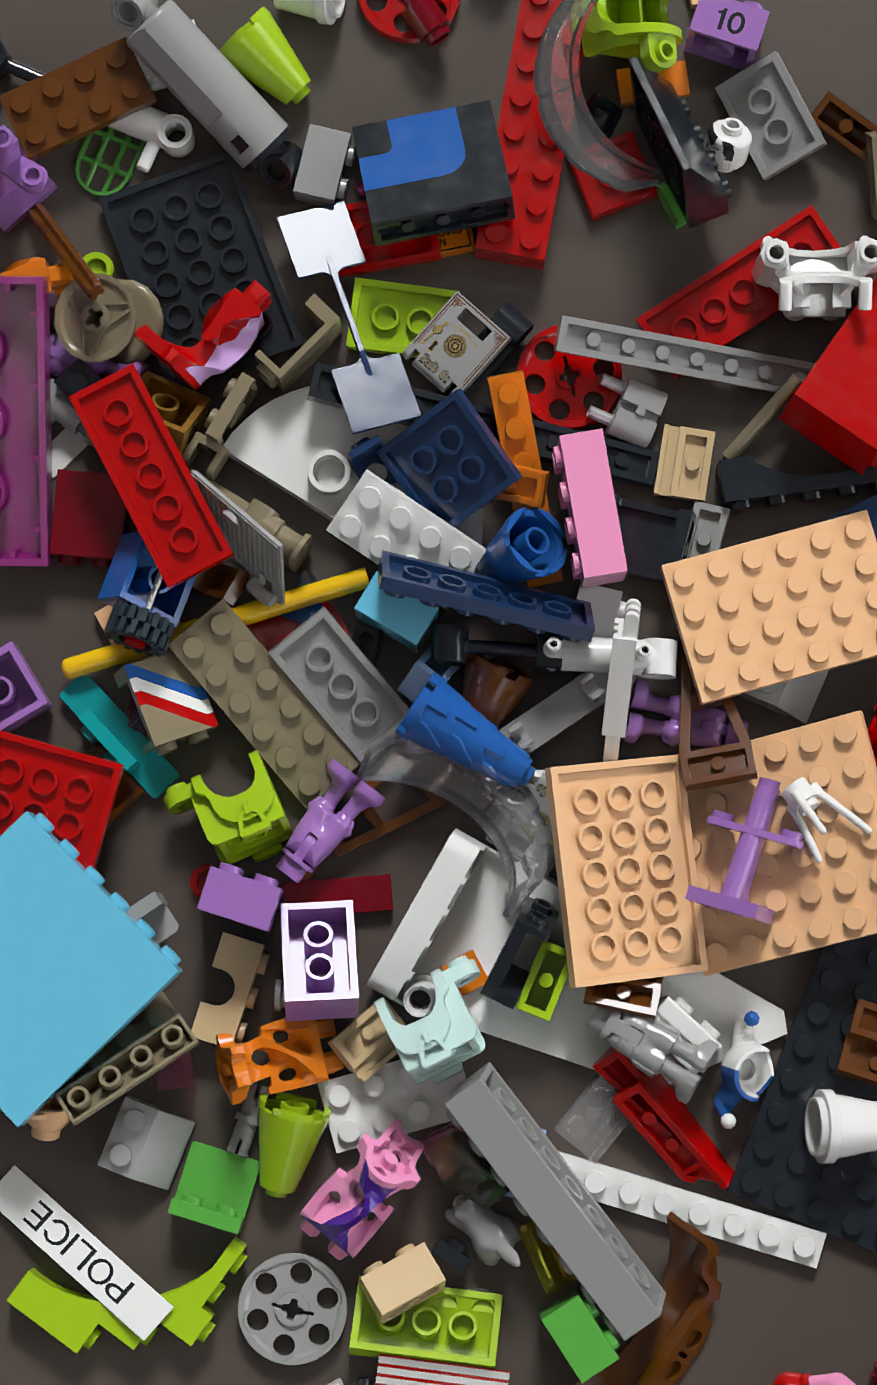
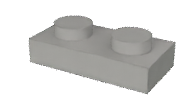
(709, 528)

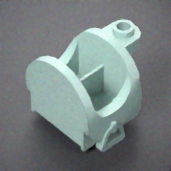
(445, 1036)

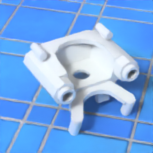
(818, 280)

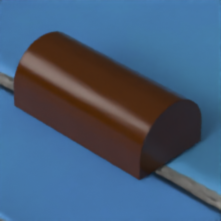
(843, 124)

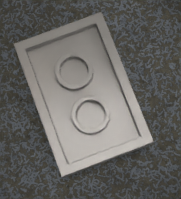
(774, 114)

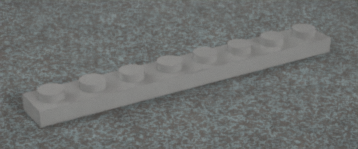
(676, 355)

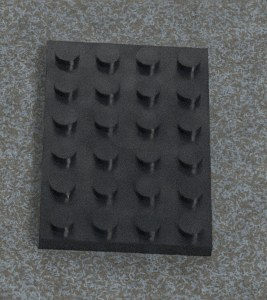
(191, 244)

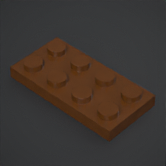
(77, 99)

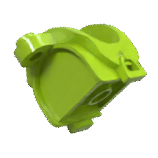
(633, 30)
(240, 824)

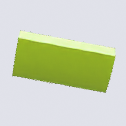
(445, 1328)

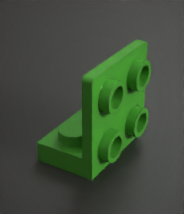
(215, 1187)

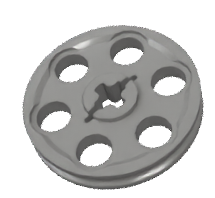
(278, 1321)

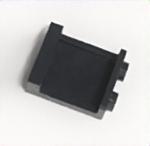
(653, 536)
(506, 979)

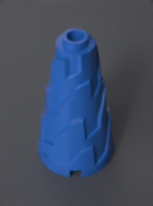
(455, 729)

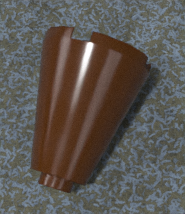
(493, 686)

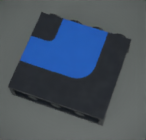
(433, 173)

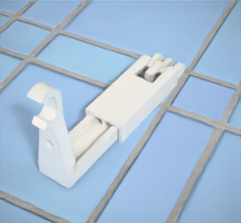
(618, 683)

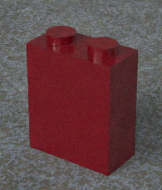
(86, 519)

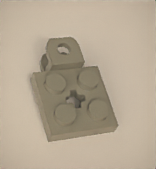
(222, 423)

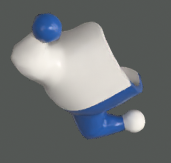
(744, 1070)

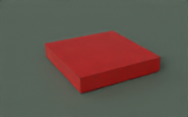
(600, 197)

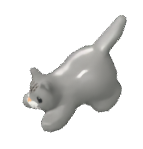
(489, 1232)

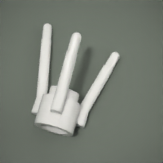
(803, 801)

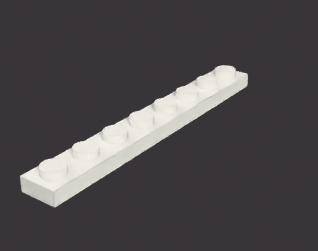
(702, 1212)

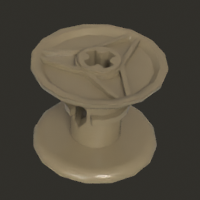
(106, 325)

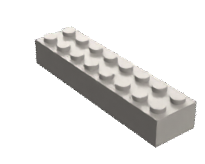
(556, 1201)

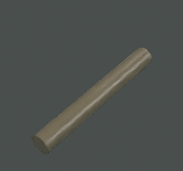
(763, 417)

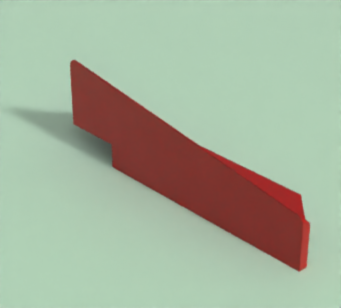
(664, 1121)

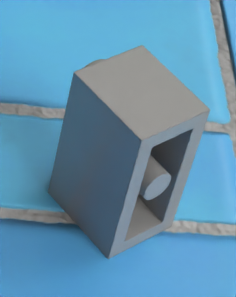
(323, 166)

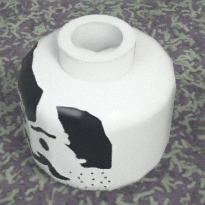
(729, 143)

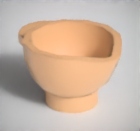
(49, 1121)

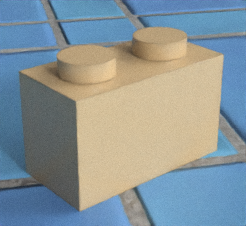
(402, 1281)

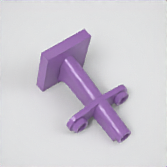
(20, 182)
(740, 875)

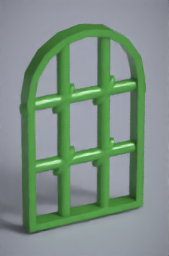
(112, 170)

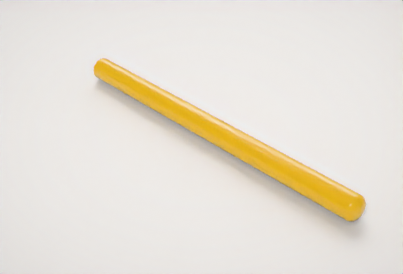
(248, 613)

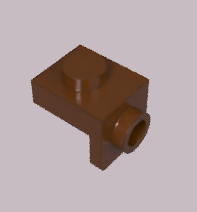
(221, 583)

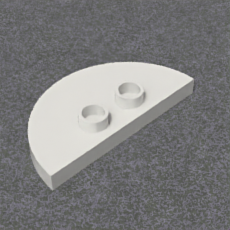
(306, 451)

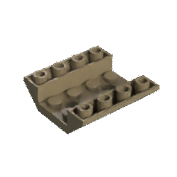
(128, 1060)

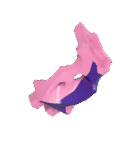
(375, 1177)

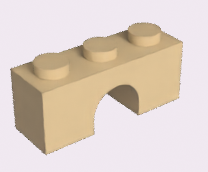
(243, 961)

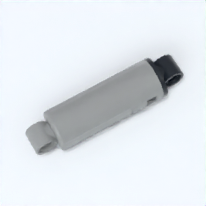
(210, 88)

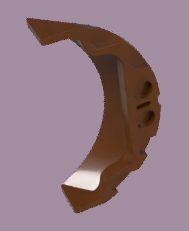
(668, 1344)

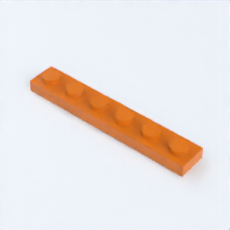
(517, 435)

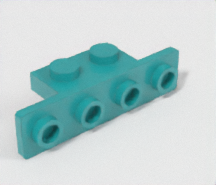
(109, 725)

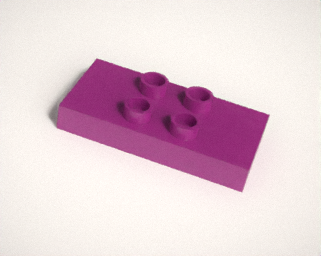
(25, 422)

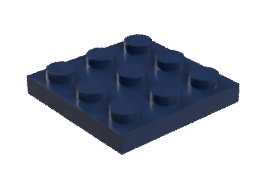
(450, 461)

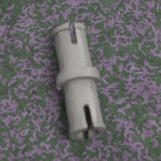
(247, 1121)

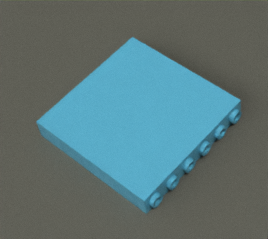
(68, 966)

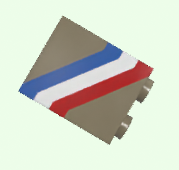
(168, 701)

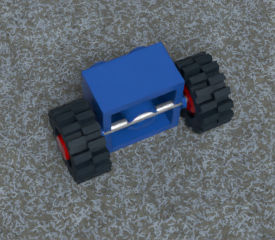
(141, 602)

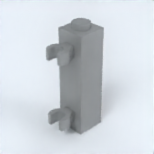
(558, 712)

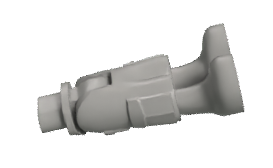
(649, 1042)

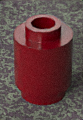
(427, 21)

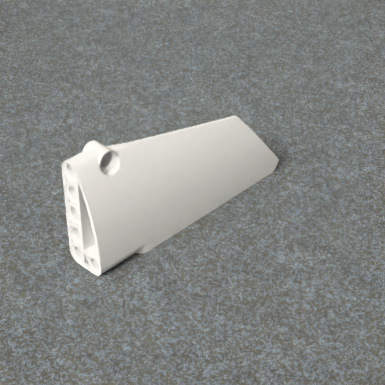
(463, 911)

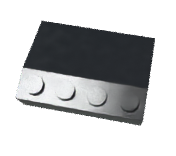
(678, 147)

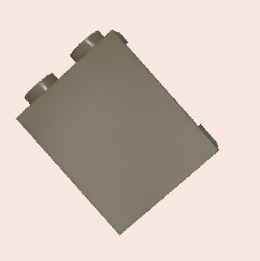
(328, 332)

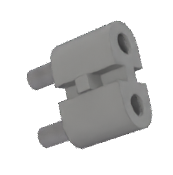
(635, 410)

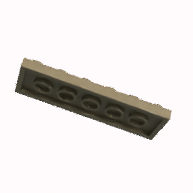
(262, 701)

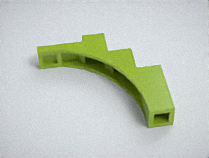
(75, 1316)

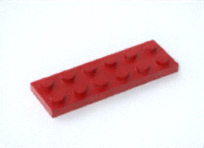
(727, 298)
(151, 476)

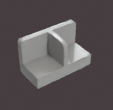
(156, 914)

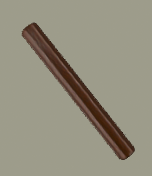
(65, 251)

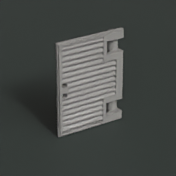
(251, 544)

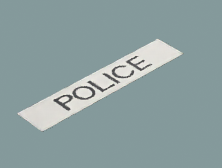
(81, 1254)

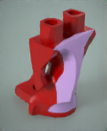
(226, 337)

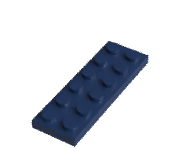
(485, 596)

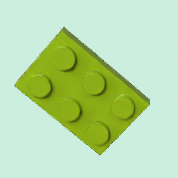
(392, 313)

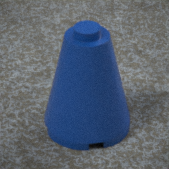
(524, 548)

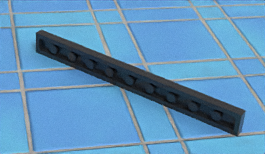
(626, 461)

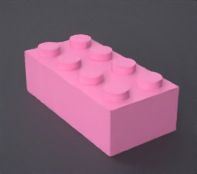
(591, 508)

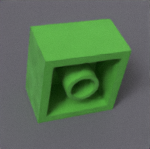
(579, 1335)

